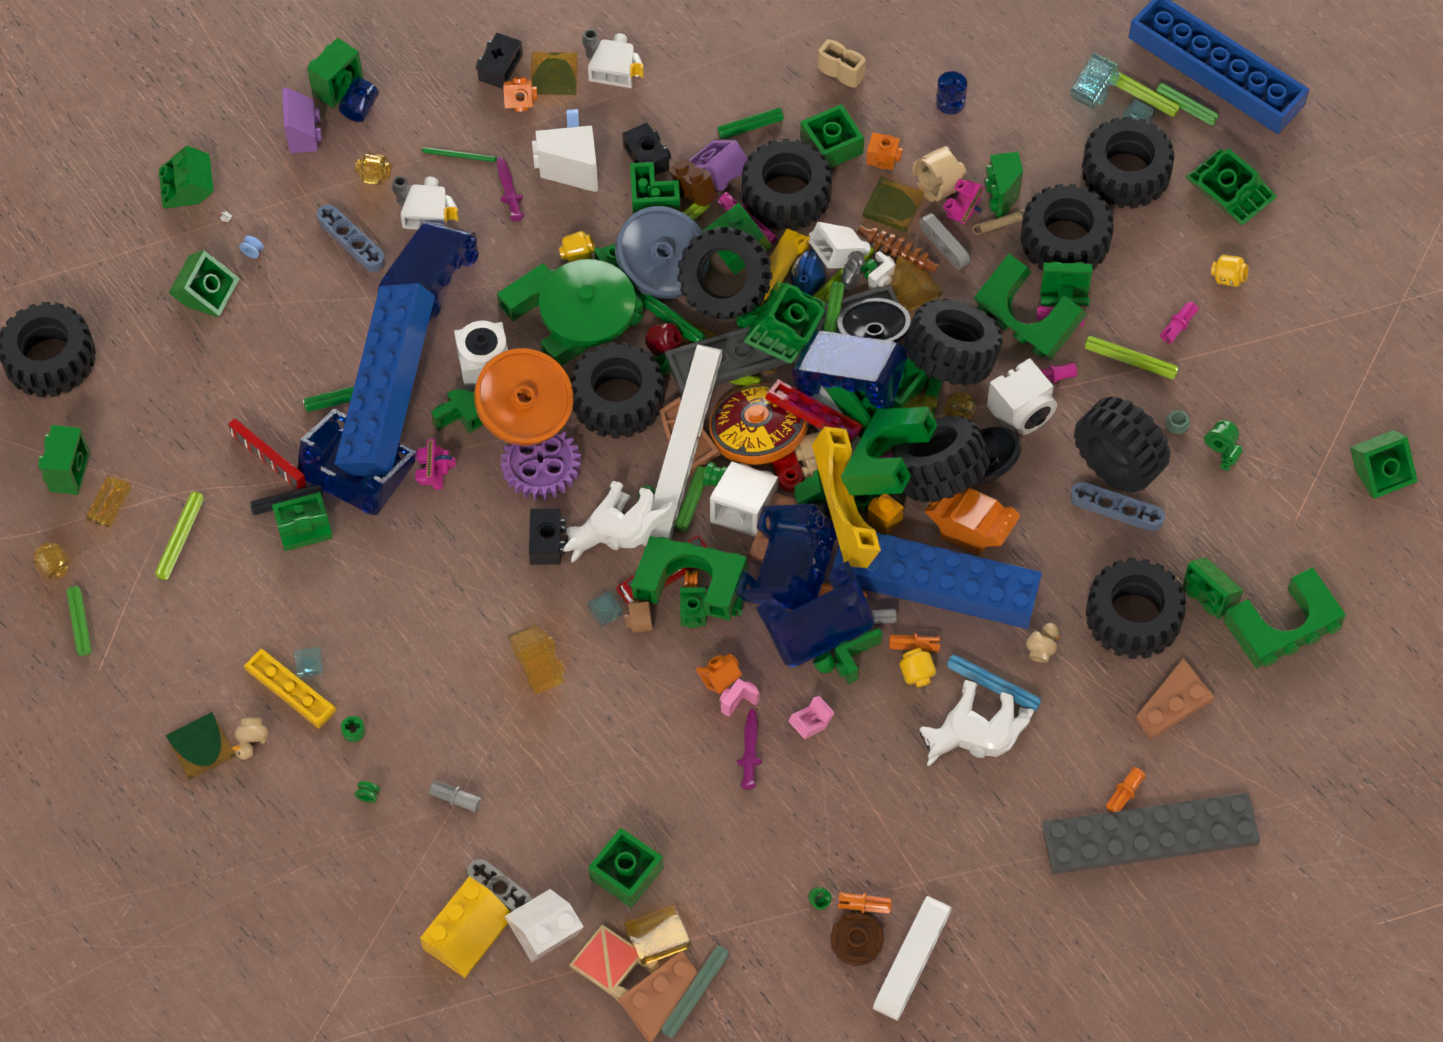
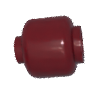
(662, 338)

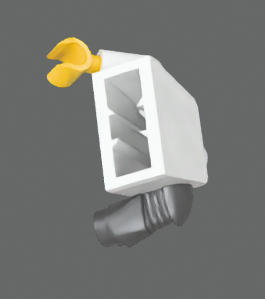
(611, 60)
(423, 203)
(838, 249)

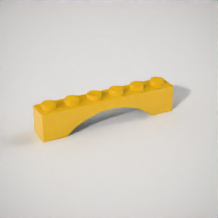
(856, 539)

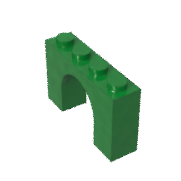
(522, 297)
(1044, 336)
(889, 427)
(665, 557)
(1265, 644)

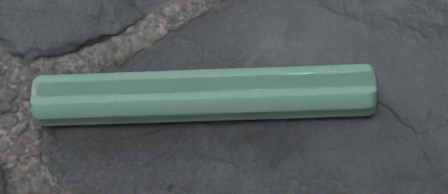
(694, 991)

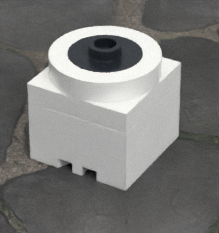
(476, 347)
(1022, 398)

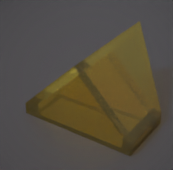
(913, 285)

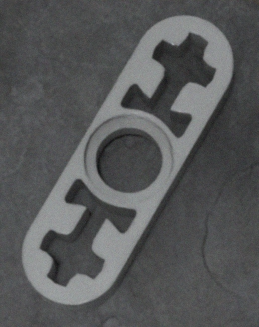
(944, 241)
(490, 870)

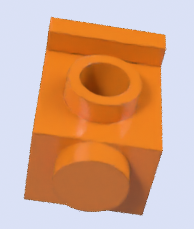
(720, 673)

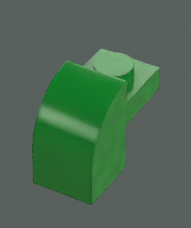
(459, 407)

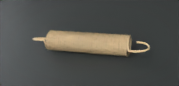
(1000, 222)

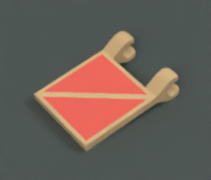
(608, 961)

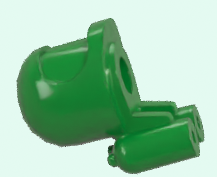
(1223, 440)

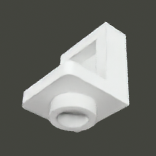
(883, 274)

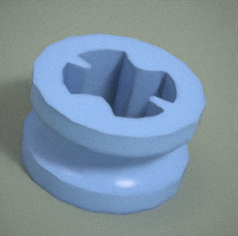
(251, 247)

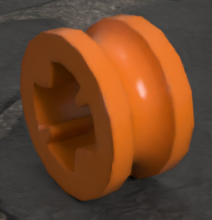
(691, 579)

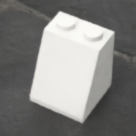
(567, 156)
(741, 496)
(544, 924)

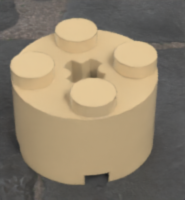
(938, 174)

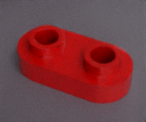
(787, 466)

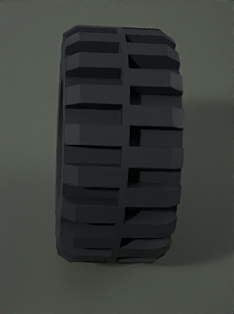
(1132, 138)
(786, 159)
(1072, 205)
(692, 266)
(953, 342)
(617, 363)
(57, 373)
(1122, 444)
(947, 462)
(1143, 580)

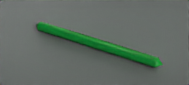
(459, 154)

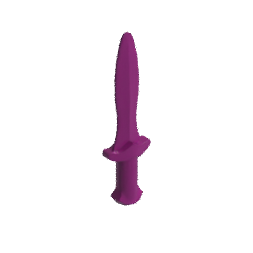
(510, 195)
(749, 758)

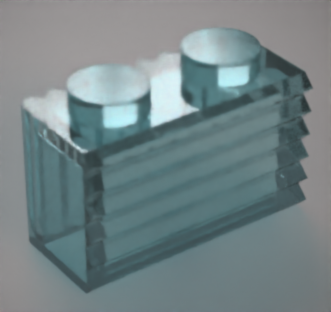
(1094, 81)

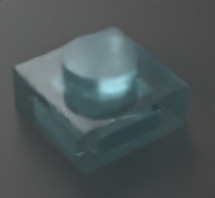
(1139, 110)
(605, 608)
(308, 662)

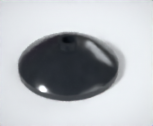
(875, 319)
(1004, 451)

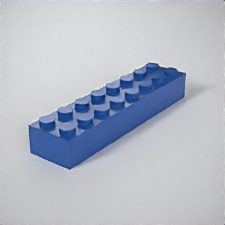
(1219, 64)
(385, 380)
(950, 580)

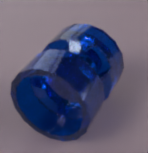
(951, 92)
(358, 100)

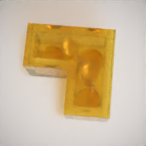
(536, 655)

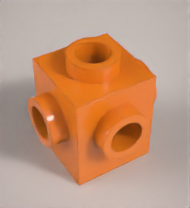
(513, 100)
(883, 151)

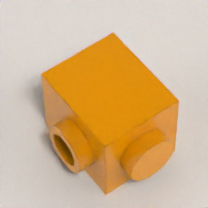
(884, 514)

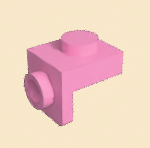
(732, 697)
(812, 718)

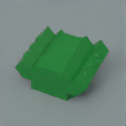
(1232, 185)
(785, 322)

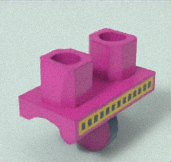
(965, 203)
(437, 464)

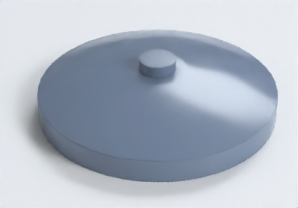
(651, 248)

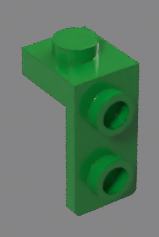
(846, 650)

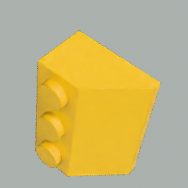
(466, 927)

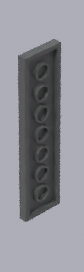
(1150, 833)

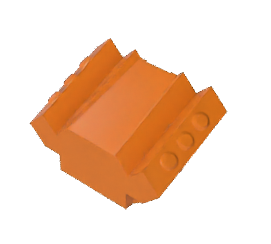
(972, 520)

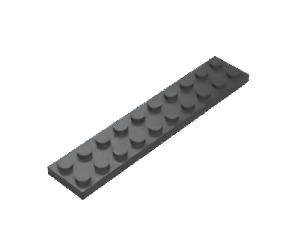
(742, 359)

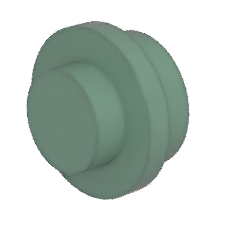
(1177, 422)

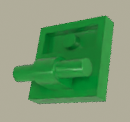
(1067, 280)
(302, 521)

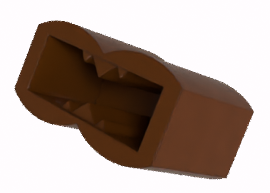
(693, 182)

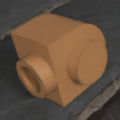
(638, 617)

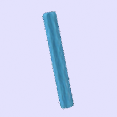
(993, 682)

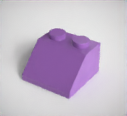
(301, 122)
(722, 160)

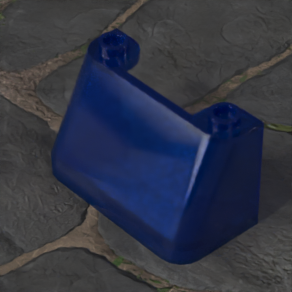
(821, 622)

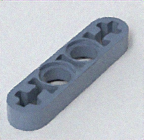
(347, 240)
(1118, 503)

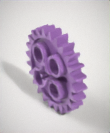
(542, 481)

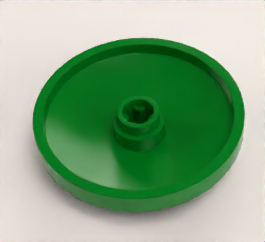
(587, 302)

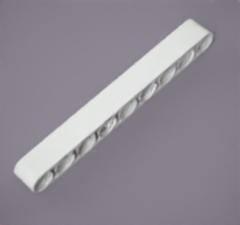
(686, 435)

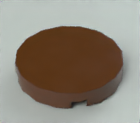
(857, 939)

